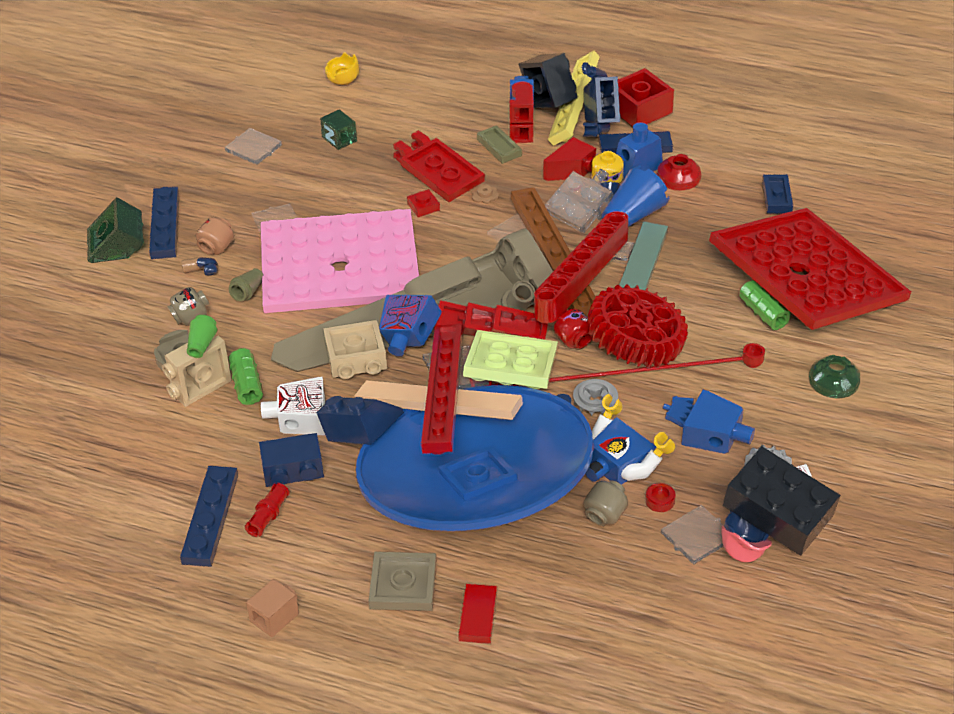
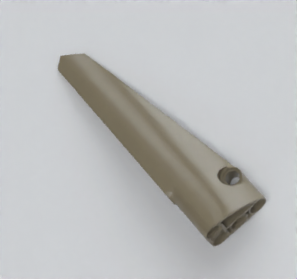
(489, 280)

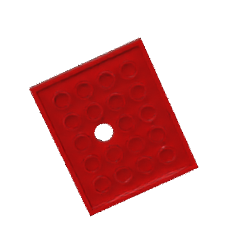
(839, 276)

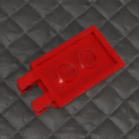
(438, 166)

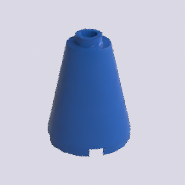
(638, 195)

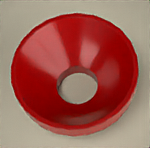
(679, 177)

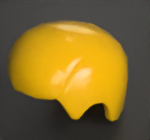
(342, 69)

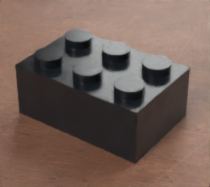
(781, 500)

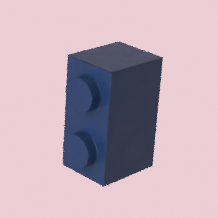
(291, 459)

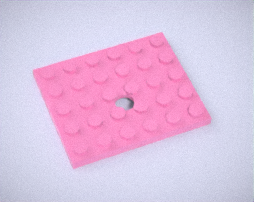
(302, 251)

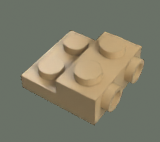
(355, 349)
(196, 377)

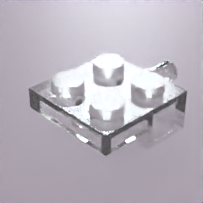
(580, 200)

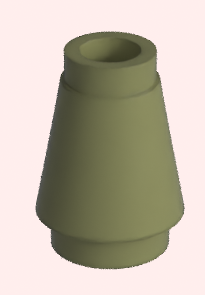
(245, 285)

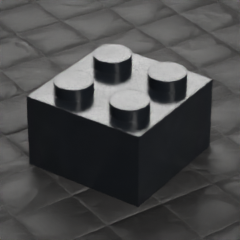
(551, 79)

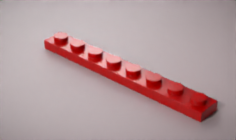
(442, 390)

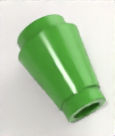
(201, 334)

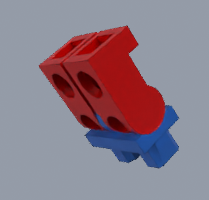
(521, 109)

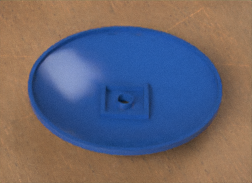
(495, 470)

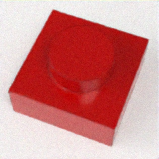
(423, 203)

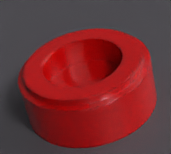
(660, 497)

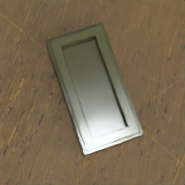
(499, 144)

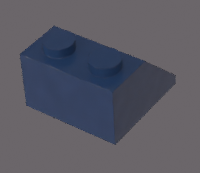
(356, 419)

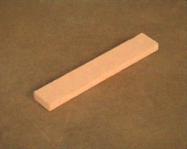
(468, 401)

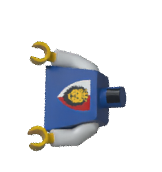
(621, 451)

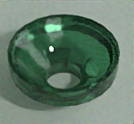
(834, 382)

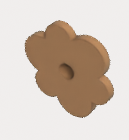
(485, 194)

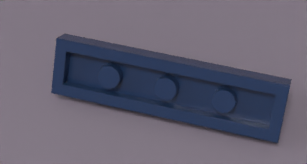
(164, 223)
(209, 516)

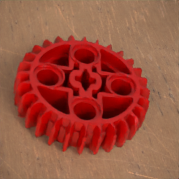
(637, 326)

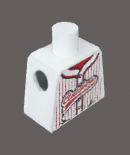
(297, 406)

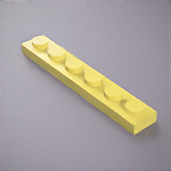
(569, 112)

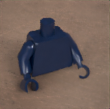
(600, 101)

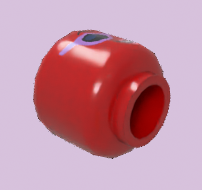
(573, 329)

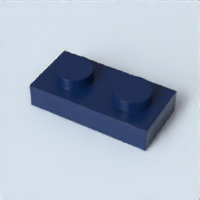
(777, 193)

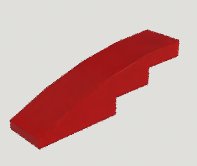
(497, 319)

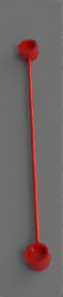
(752, 356)

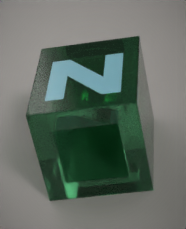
(338, 129)

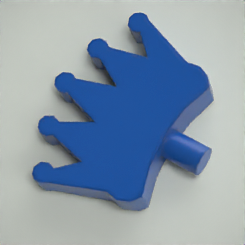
(678, 410)

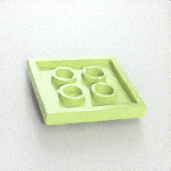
(510, 359)

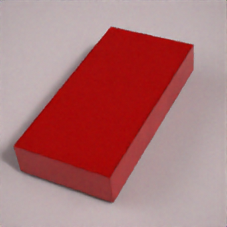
(478, 613)

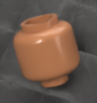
(214, 236)

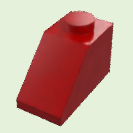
(570, 157)

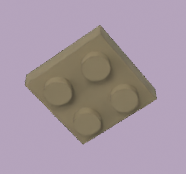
(402, 581)

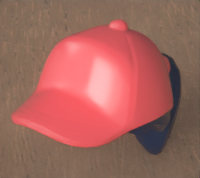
(743, 539)

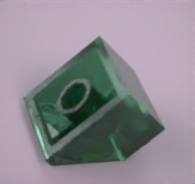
(115, 233)

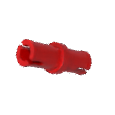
(267, 510)

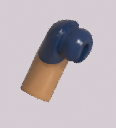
(200, 263)

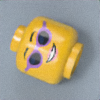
(611, 163)

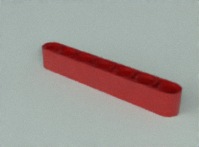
(580, 267)

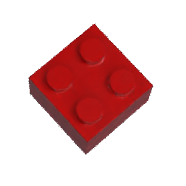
(644, 97)

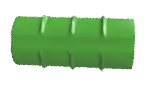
(764, 305)
(245, 376)

